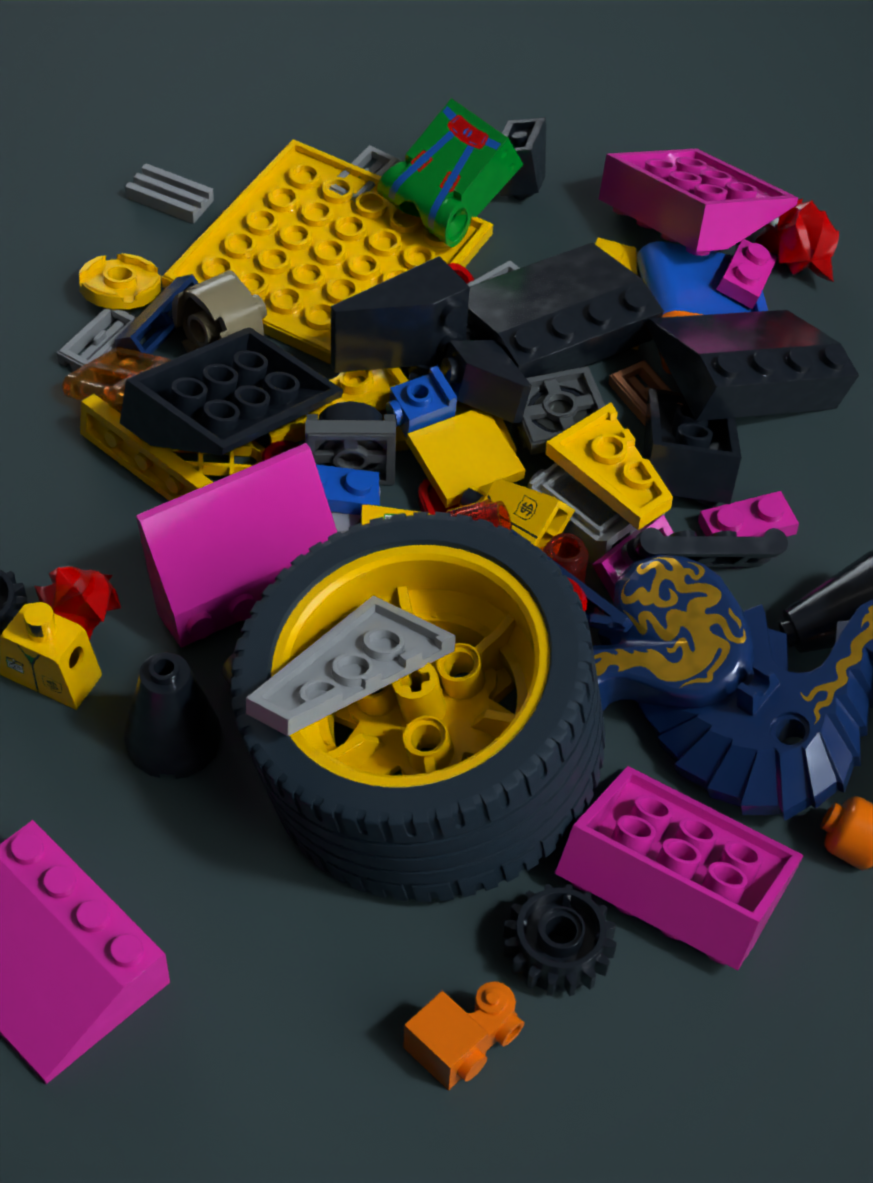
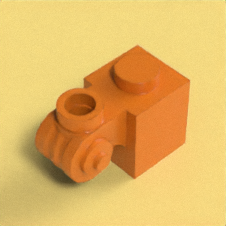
(456, 1042)

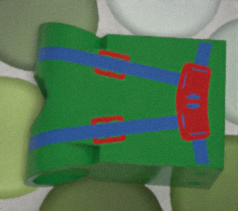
(451, 172)

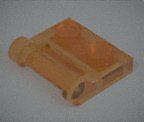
(110, 369)

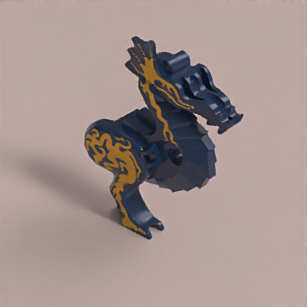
(724, 691)

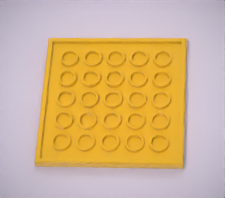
(313, 246)

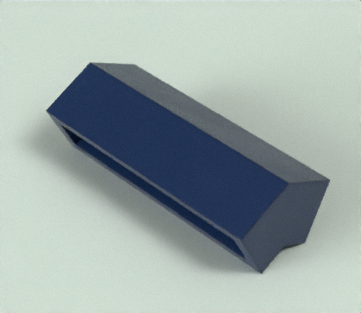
(154, 317)

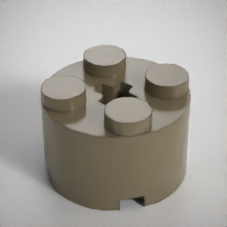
(216, 310)

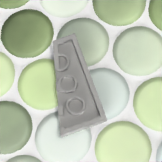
(348, 663)

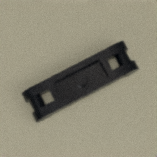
(716, 550)

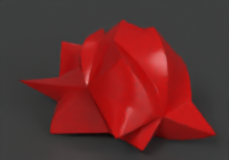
(802, 239)
(80, 596)

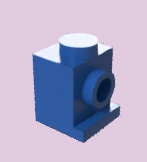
(422, 401)

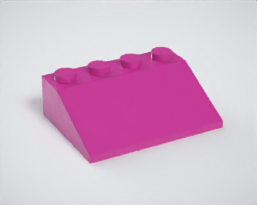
(691, 197)
(230, 540)
(678, 866)
(66, 956)

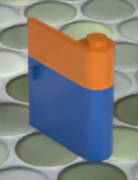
(688, 282)

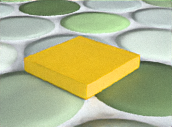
(464, 454)

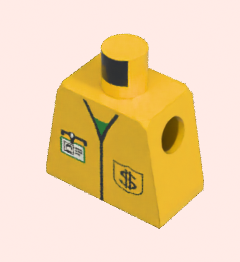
(531, 512)
(49, 655)

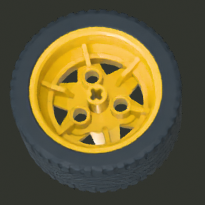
(447, 818)

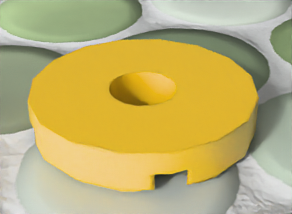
(120, 282)

